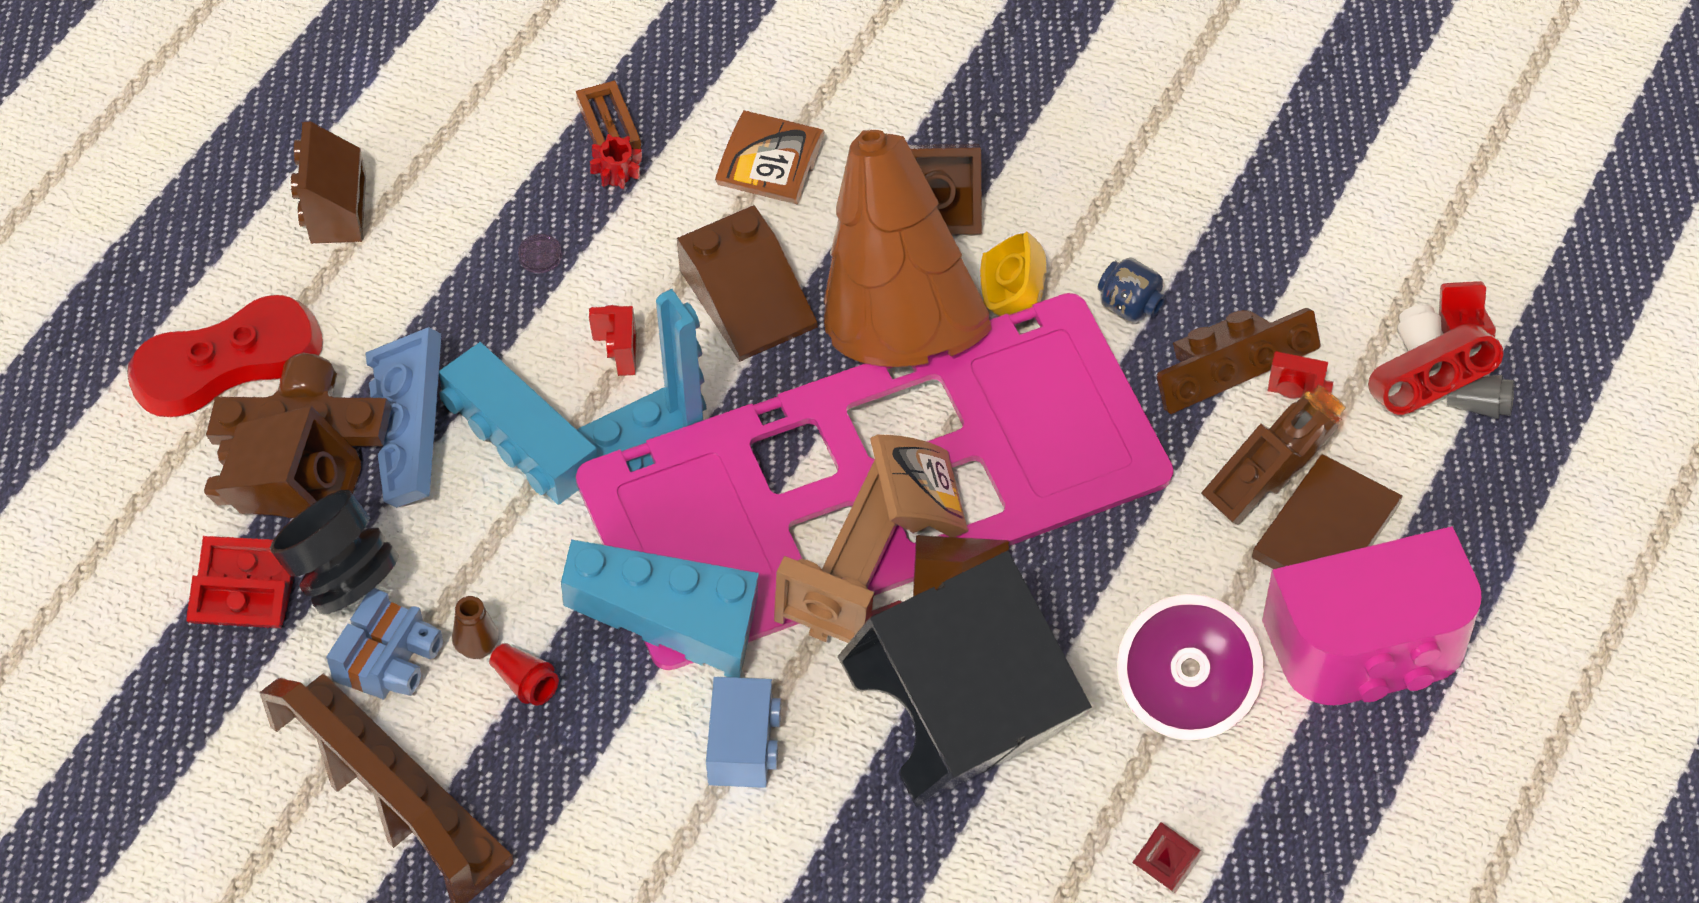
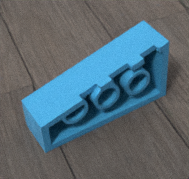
(665, 600)

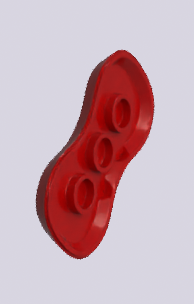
(190, 368)

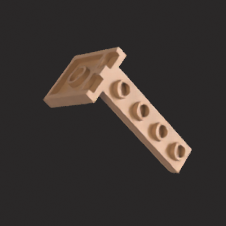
(836, 597)

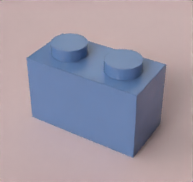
(741, 732)

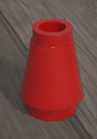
(525, 674)

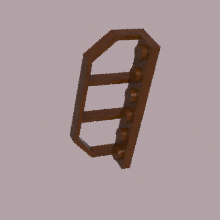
(402, 789)

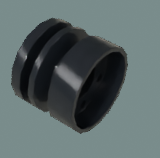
(334, 552)

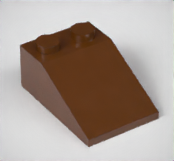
(745, 283)

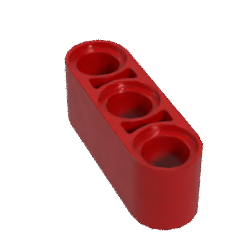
(1455, 372)

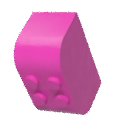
(1373, 618)

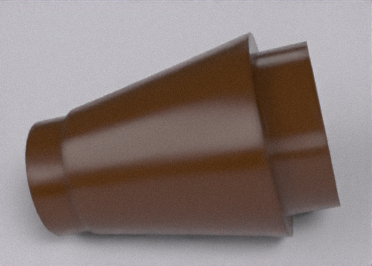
(473, 629)

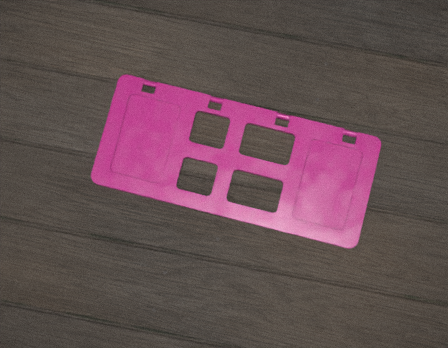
(1034, 407)

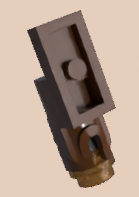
(1274, 454)

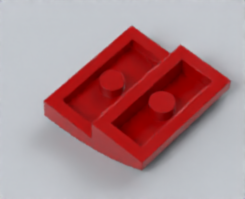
(239, 584)

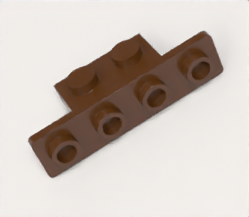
(1231, 354)

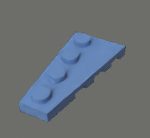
(408, 378)

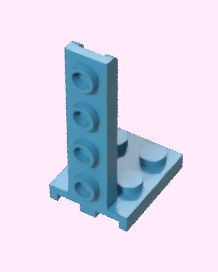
(668, 408)

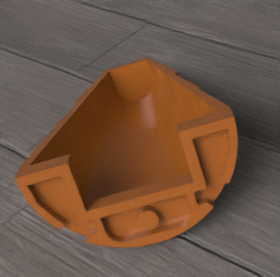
(894, 266)

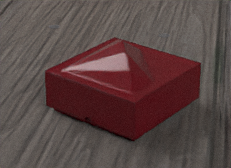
(1168, 857)

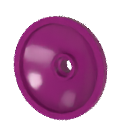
(1182, 630)

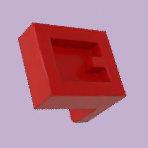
(618, 329)
(1296, 374)

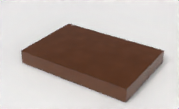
(1327, 515)

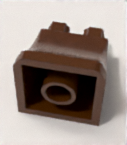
(283, 464)

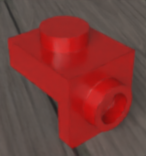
(1464, 304)

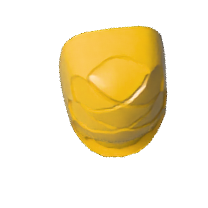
(1013, 274)

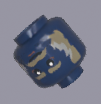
(1131, 290)

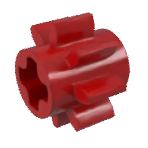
(614, 150)

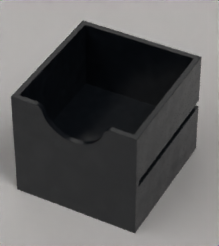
(970, 671)

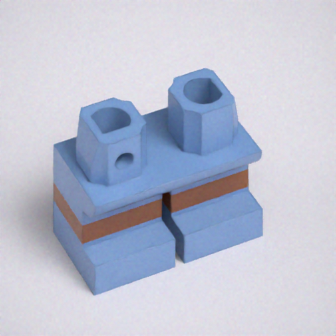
(377, 647)

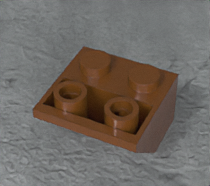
(329, 186)

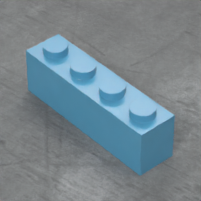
(515, 421)

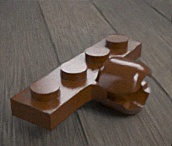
(305, 383)

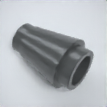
(1485, 396)

